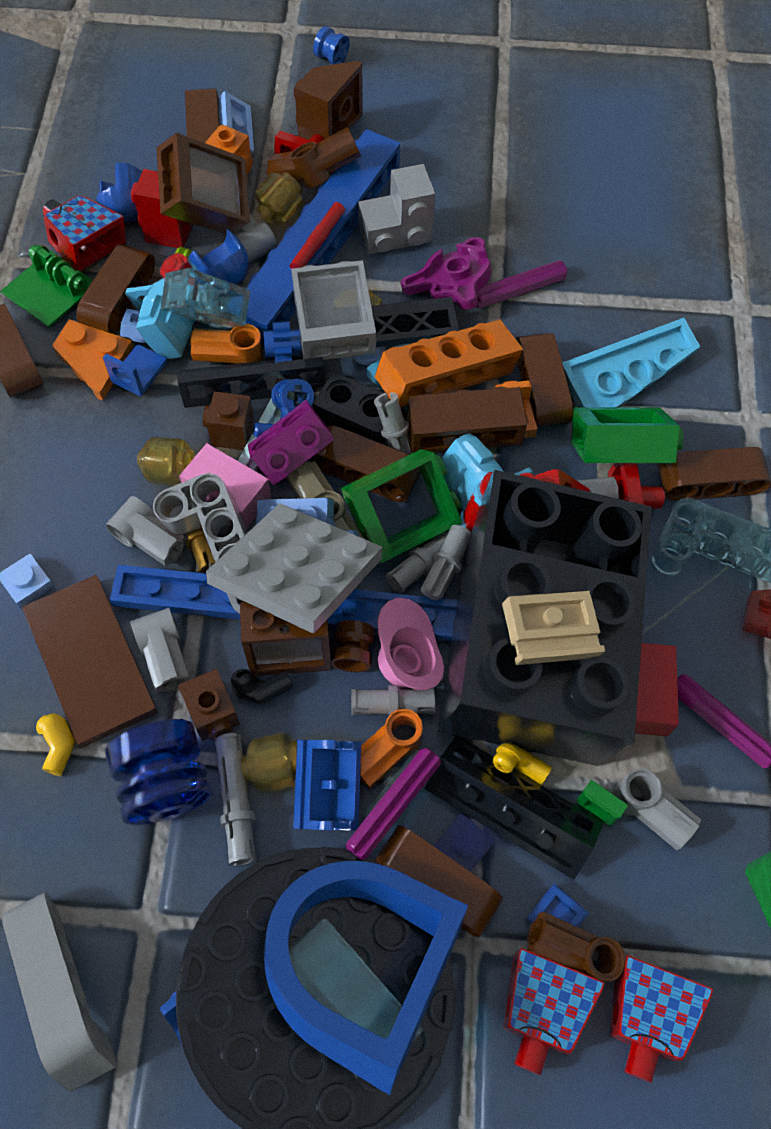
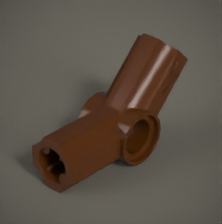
(315, 161)

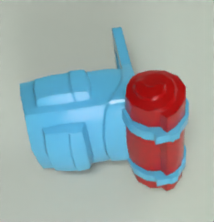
(161, 329)
(468, 473)

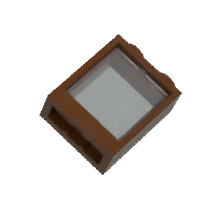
(202, 184)
(275, 643)

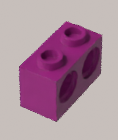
(290, 442)

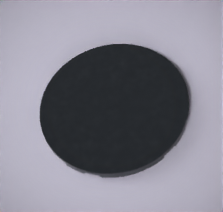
(241, 1042)

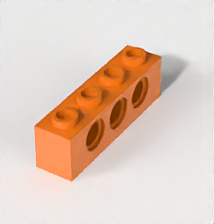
(449, 361)

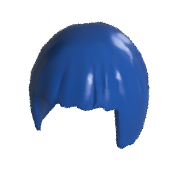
(118, 196)
(224, 262)

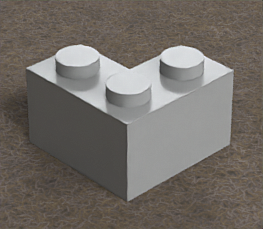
(401, 217)

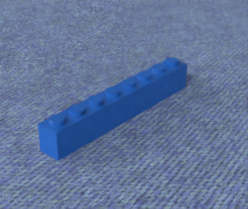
(359, 180)

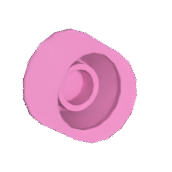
(408, 646)

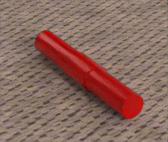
(318, 236)

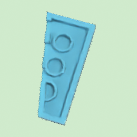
(629, 366)

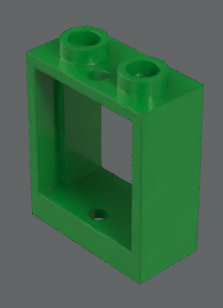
(625, 435)
(444, 500)

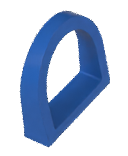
(345, 1042)

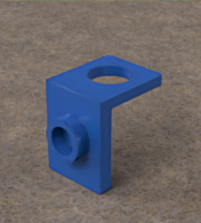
(136, 371)

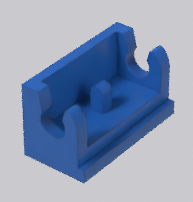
(327, 785)

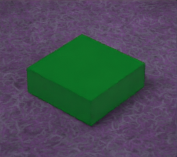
(601, 803)

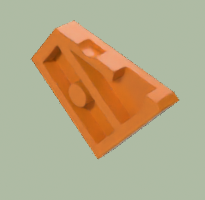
(84, 349)

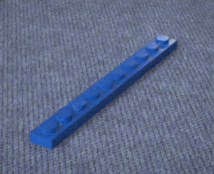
(190, 594)

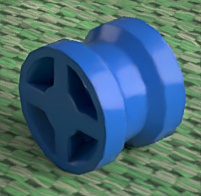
(331, 45)

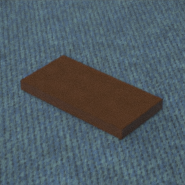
(89, 661)

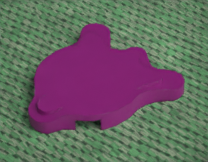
(454, 274)

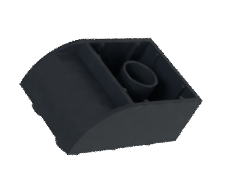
(536, 542)

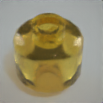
(278, 197)
(164, 460)
(271, 762)

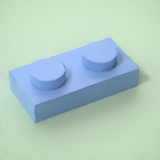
(236, 115)

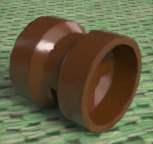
(353, 646)

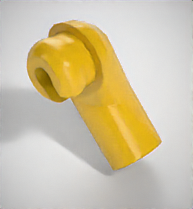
(60, 740)
(513, 756)

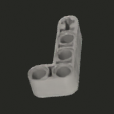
(198, 514)
(65, 1034)

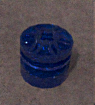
(158, 771)

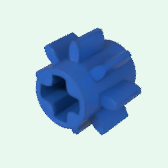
(282, 342)

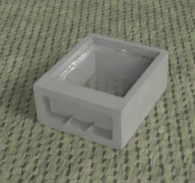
(334, 310)

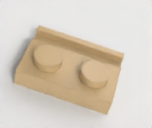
(552, 627)

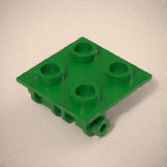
(47, 286)

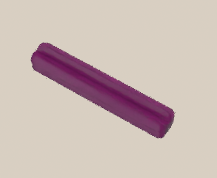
(521, 283)
(724, 720)
(393, 804)

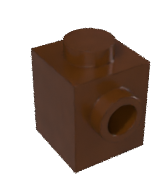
(229, 420)
(209, 705)

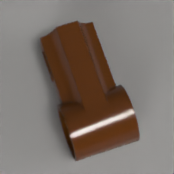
(574, 947)

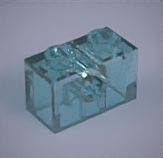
(205, 298)

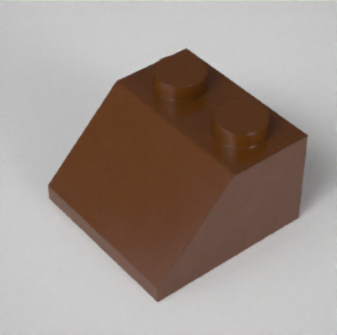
(329, 99)

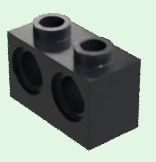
(355, 412)

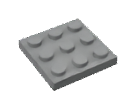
(295, 567)

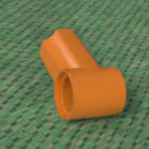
(233, 346)
(385, 751)

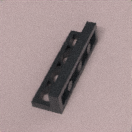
(413, 321)
(247, 379)
(511, 808)

